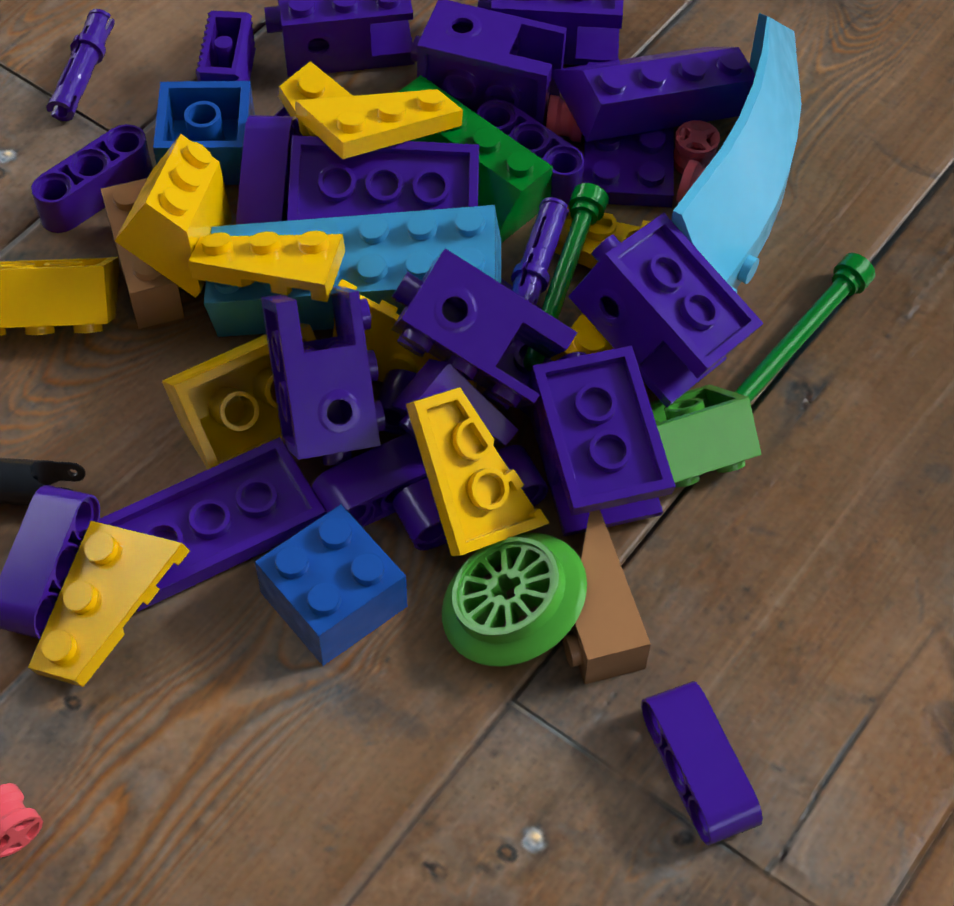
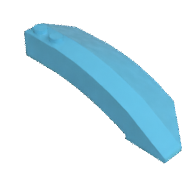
(743, 186)

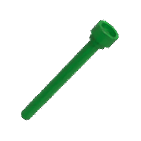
(586, 208)
(849, 277)

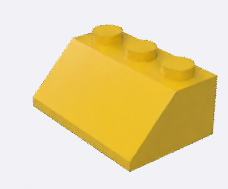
(174, 210)
(58, 294)
(229, 401)

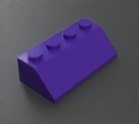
(655, 91)

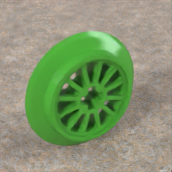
(477, 619)

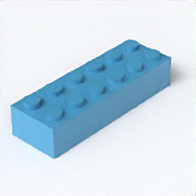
(375, 260)

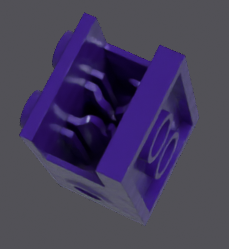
(590, 24)
(343, 33)
(490, 57)
(666, 305)
(470, 323)
(326, 382)
(598, 439)

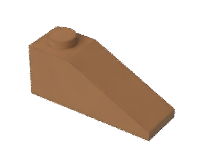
(609, 630)

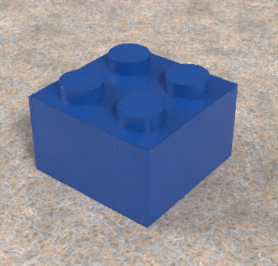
(205, 114)
(332, 584)

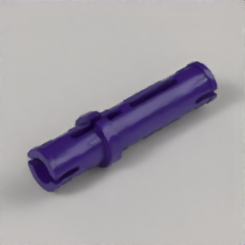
(86, 51)
(531, 274)

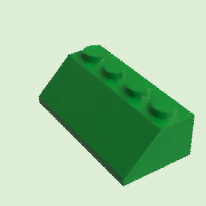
(508, 171)

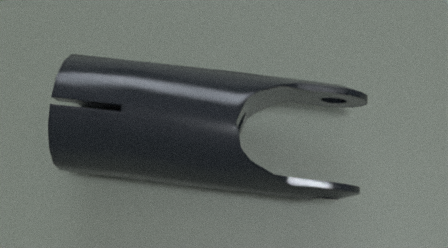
(24, 477)

